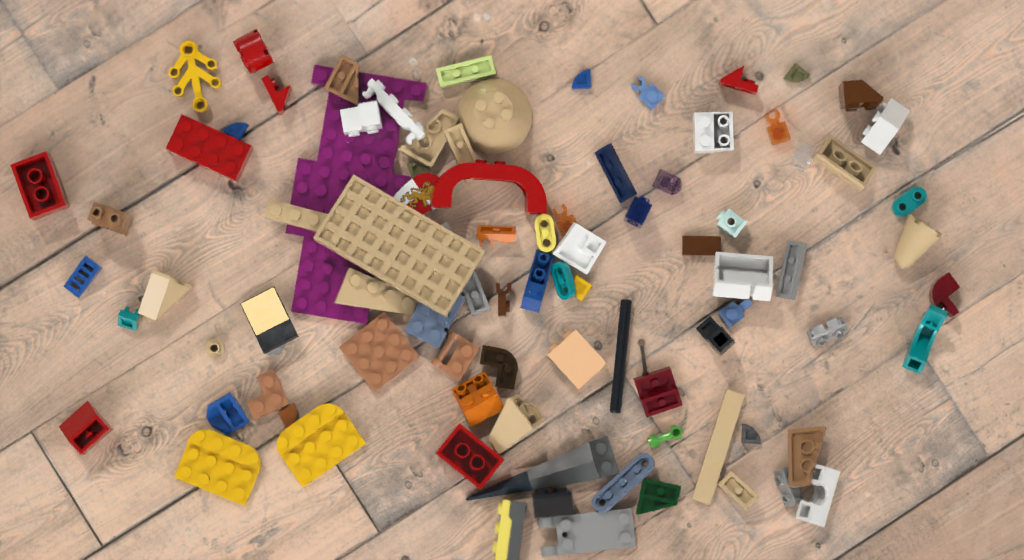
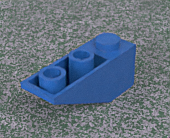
(537, 281)

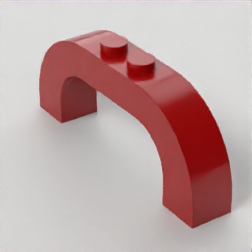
(529, 184)

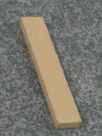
(718, 447)

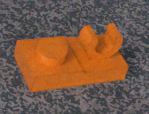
(499, 233)

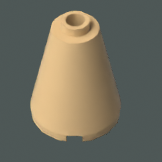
(914, 241)

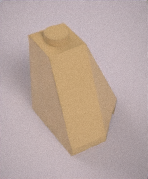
(162, 295)
(514, 423)

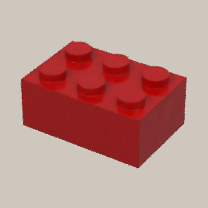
(39, 185)
(469, 456)

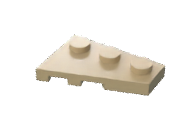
(431, 145)

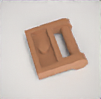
(461, 358)

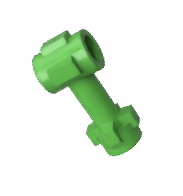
(675, 432)

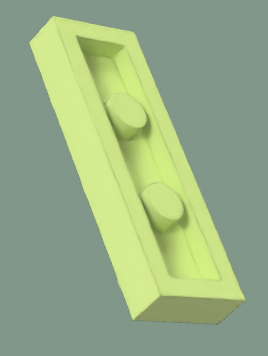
(465, 71)

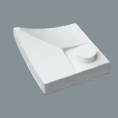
(579, 248)

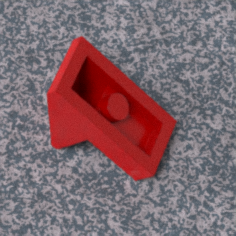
(734, 82)
(278, 97)

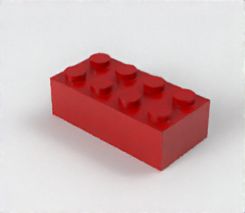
(209, 148)

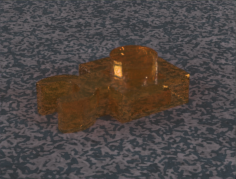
(777, 131)
(565, 221)

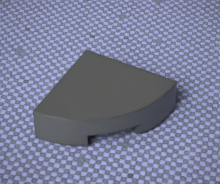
(749, 435)

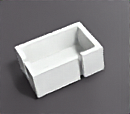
(742, 276)

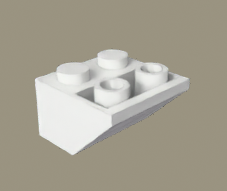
(713, 132)

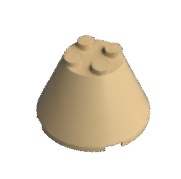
(495, 116)

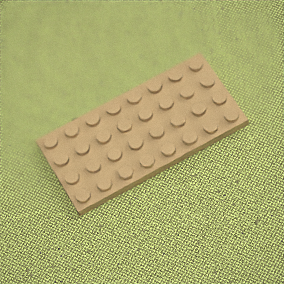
(399, 245)

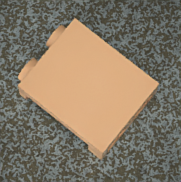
(576, 358)

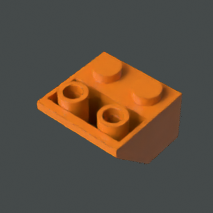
(478, 399)

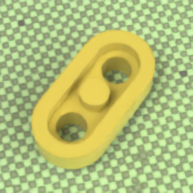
(546, 233)

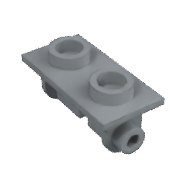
(836, 329)
(790, 496)

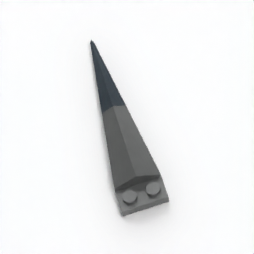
(582, 464)

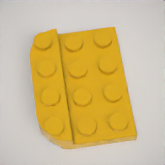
(318, 442)
(220, 465)

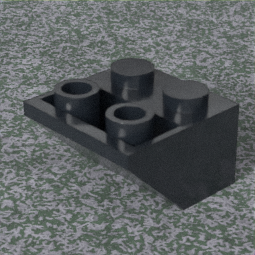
(552, 504)

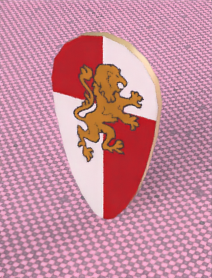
(417, 192)

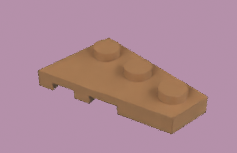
(803, 453)

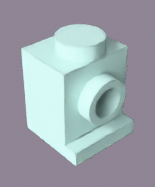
(732, 230)

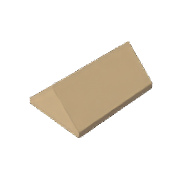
(845, 163)

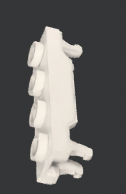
(401, 116)

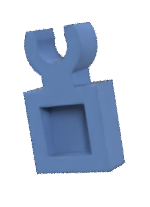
(649, 95)

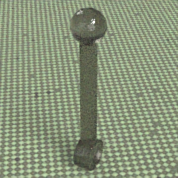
(641, 342)

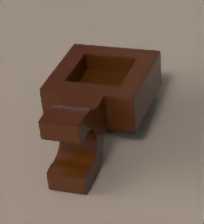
(503, 305)

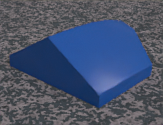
(226, 414)

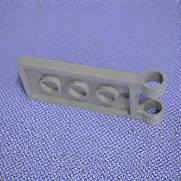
(590, 532)

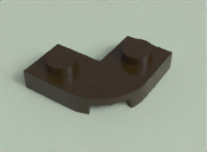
(504, 361)

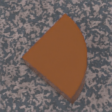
(289, 415)

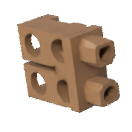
(110, 218)

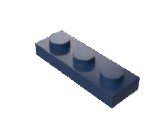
(615, 173)

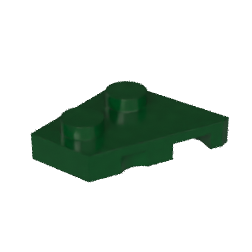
(656, 496)

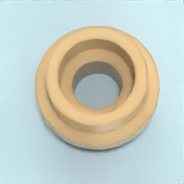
(219, 352)

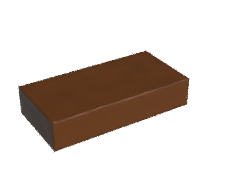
(701, 245)

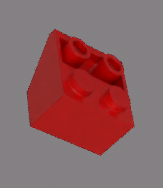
(85, 428)

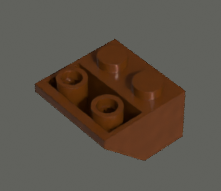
(858, 94)

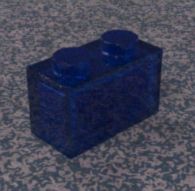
(638, 211)

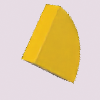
(582, 287)

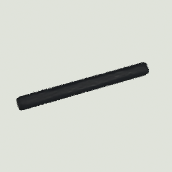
(620, 356)

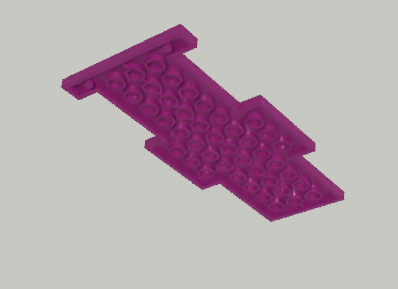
(322, 182)

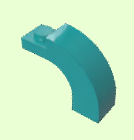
(923, 338)

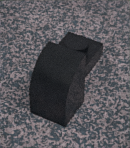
(715, 335)

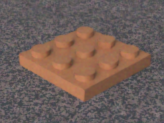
(379, 352)

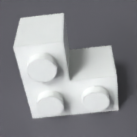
(361, 119)
(885, 125)

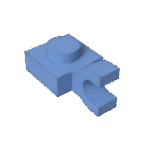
(733, 313)

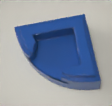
(582, 80)
(236, 130)

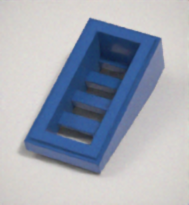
(86, 260)

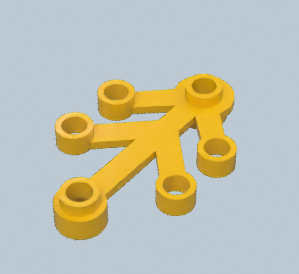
(193, 73)

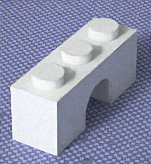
(817, 508)

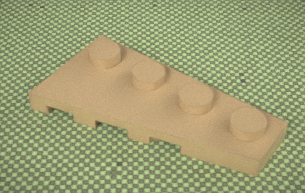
(371, 293)

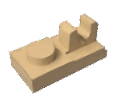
(738, 490)

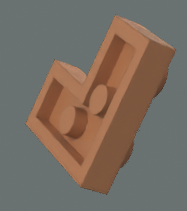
(273, 397)

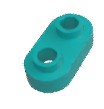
(909, 201)
(563, 280)

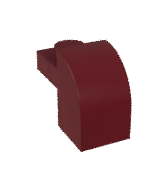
(941, 290)

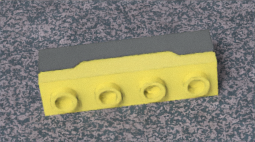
(509, 530)

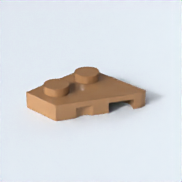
(345, 80)

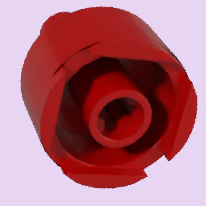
(253, 51)

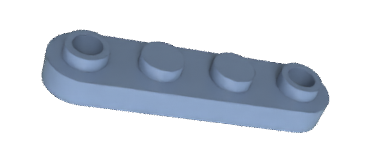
(623, 483)

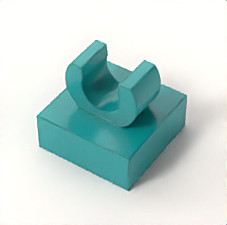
(128, 320)

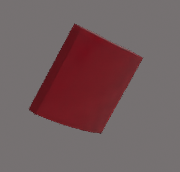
(657, 391)

